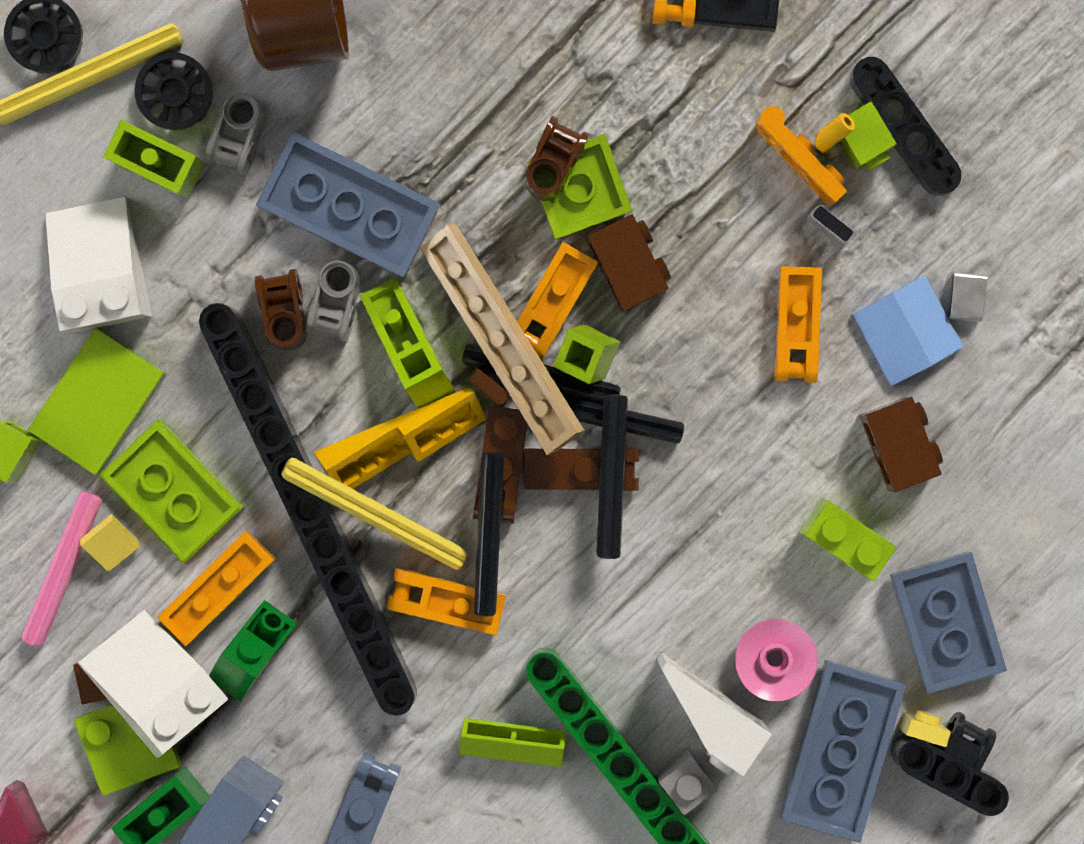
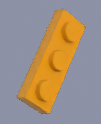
(216, 588)

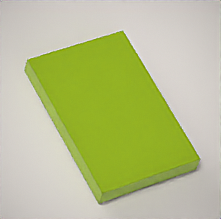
(96, 401)
(171, 491)

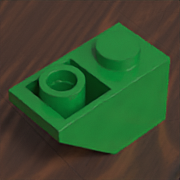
(251, 650)

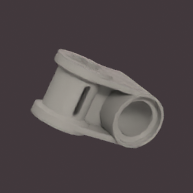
(236, 136)
(334, 303)

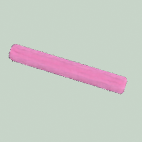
(61, 569)

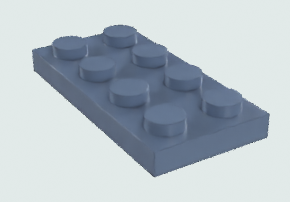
(348, 204)
(842, 751)

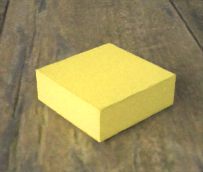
(109, 543)

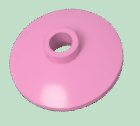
(790, 675)

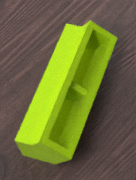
(511, 748)

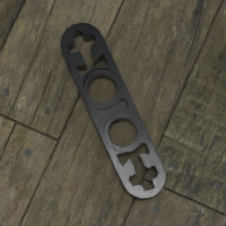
(911, 122)

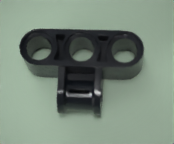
(966, 755)

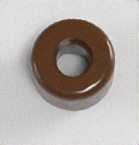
(296, 32)

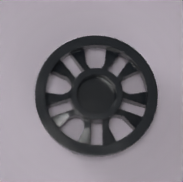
(43, 35)
(173, 91)

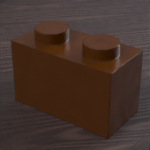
(628, 262)
(902, 444)

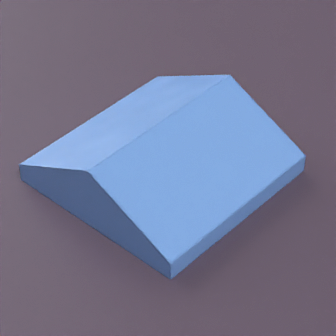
(907, 331)

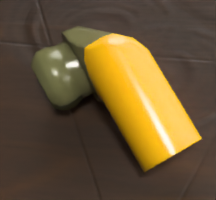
(829, 137)

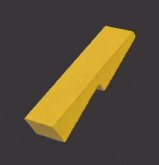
(415, 432)

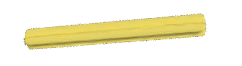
(89, 73)
(374, 513)

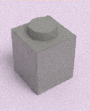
(686, 781)

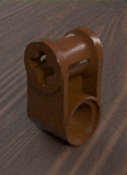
(557, 152)
(279, 301)

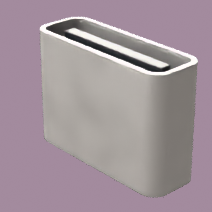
(830, 225)
(967, 297)

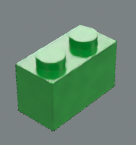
(162, 810)

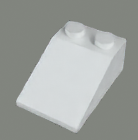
(95, 266)
(152, 683)
(725, 728)

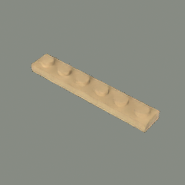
(501, 339)

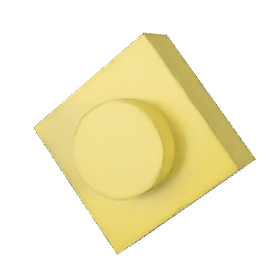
(925, 727)

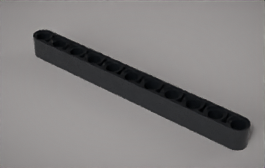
(308, 530)

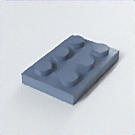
(948, 622)

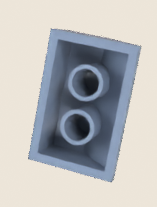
(236, 806)

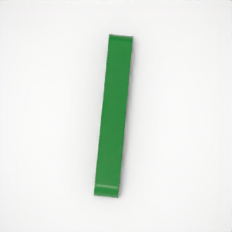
(612, 746)

